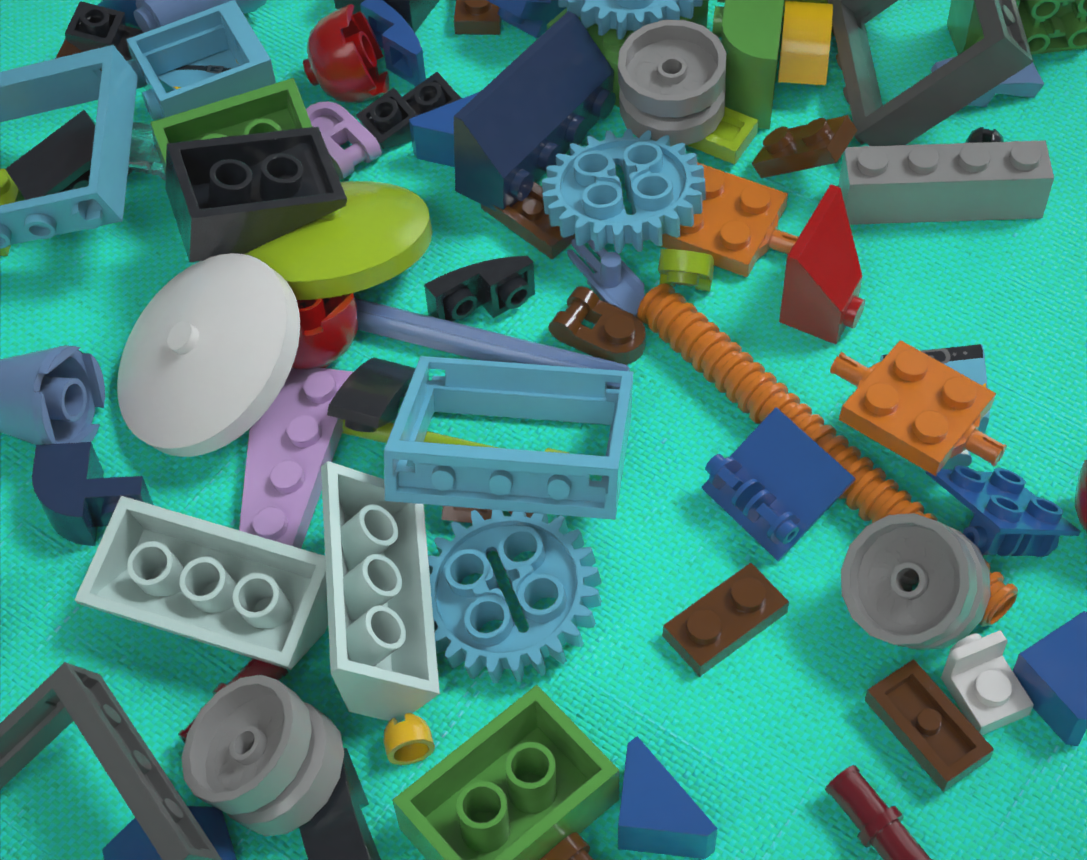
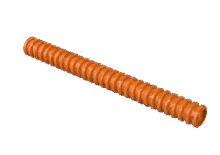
(759, 394)

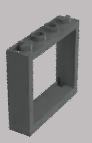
(939, 94)
(87, 700)

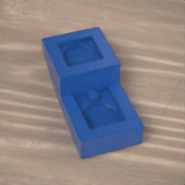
(396, 37)

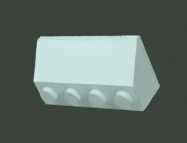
(208, 583)
(377, 597)

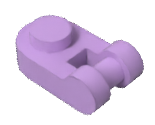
(339, 127)

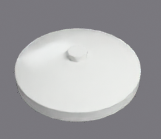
(208, 355)

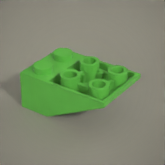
(1047, 24)

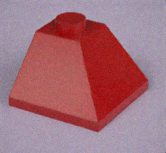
(823, 274)

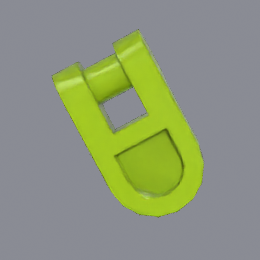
(686, 268)

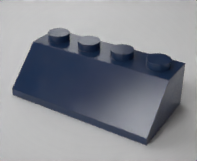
(531, 115)

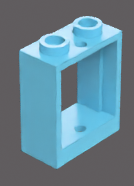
(191, 41)

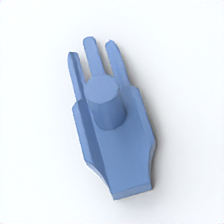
(612, 277)

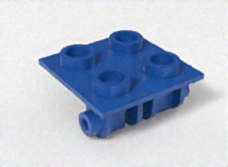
(776, 483)
(1006, 513)

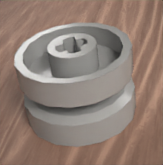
(672, 81)
(911, 551)
(262, 756)

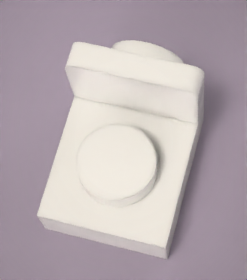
(985, 683)

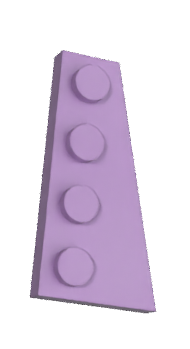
(288, 454)

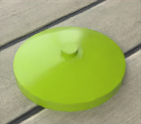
(354, 247)

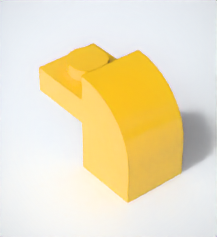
(805, 43)

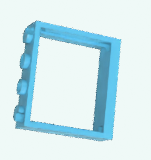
(60, 85)
(501, 476)

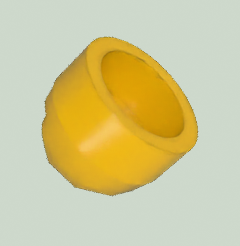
(408, 740)

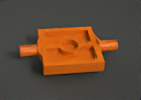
(735, 223)
(918, 407)

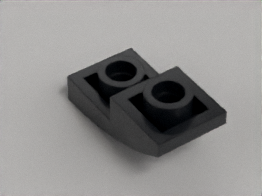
(99, 27)
(390, 114)
(492, 284)
(371, 395)
(339, 826)

